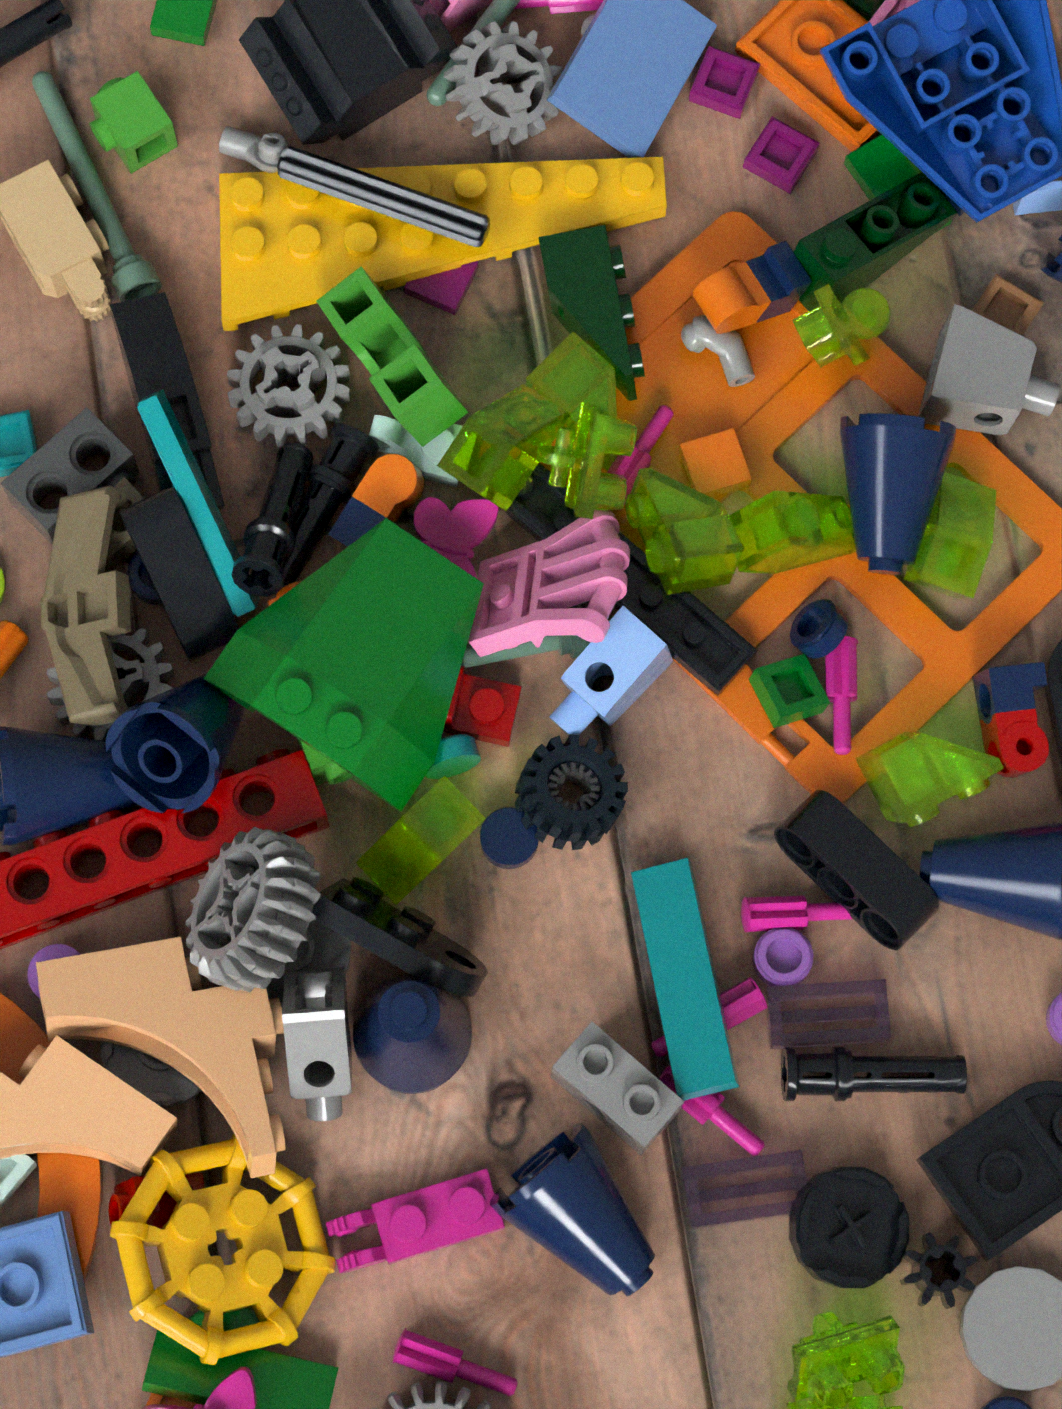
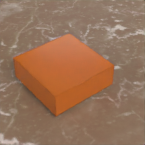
(715, 463)

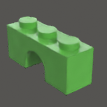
(393, 357)

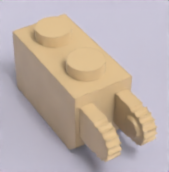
(54, 238)

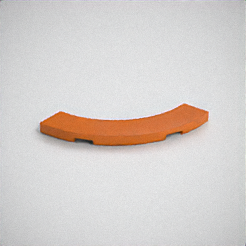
(65, 1179)

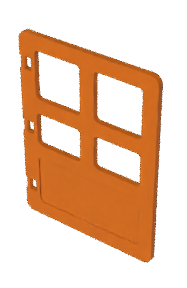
(765, 415)

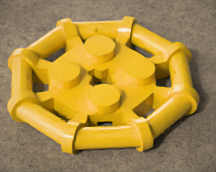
(204, 1278)

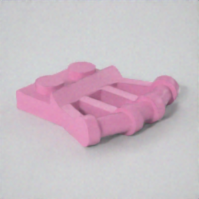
(534, 586)

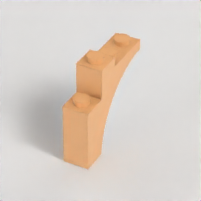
(155, 1004)
(79, 1110)

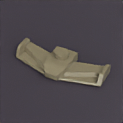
(86, 607)

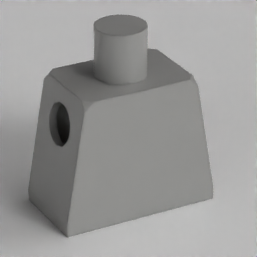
(983, 376)
(318, 1040)

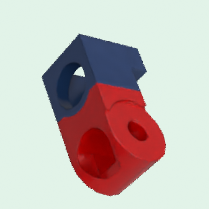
(1010, 716)

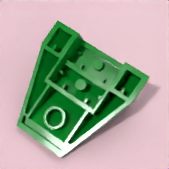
(361, 658)

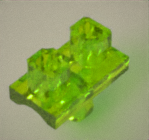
(836, 326)
(587, 486)
(843, 1355)

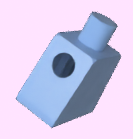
(627, 654)

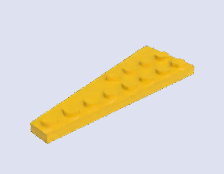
(295, 243)

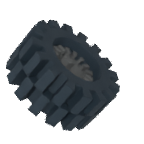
(581, 765)

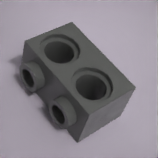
(59, 469)

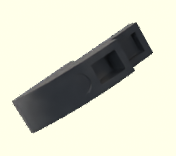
(156, 362)

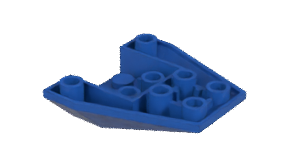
(961, 95)

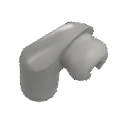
(258, 150)
(727, 346)

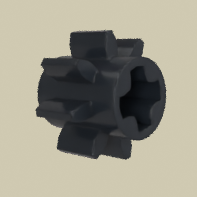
(955, 1266)

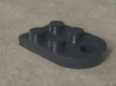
(399, 936)
(1003, 1168)

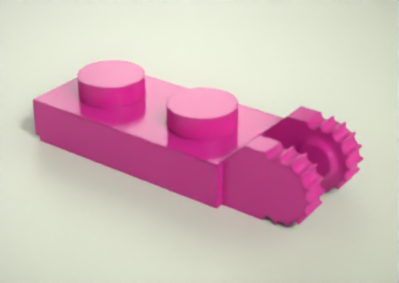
(422, 1221)

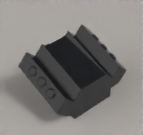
(345, 60)

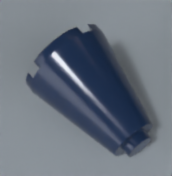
(892, 484)
(174, 746)
(53, 783)
(1002, 875)
(411, 1034)
(579, 1213)

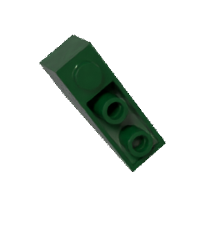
(872, 238)
(586, 301)

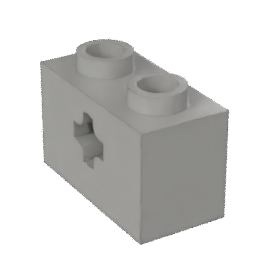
(616, 1088)

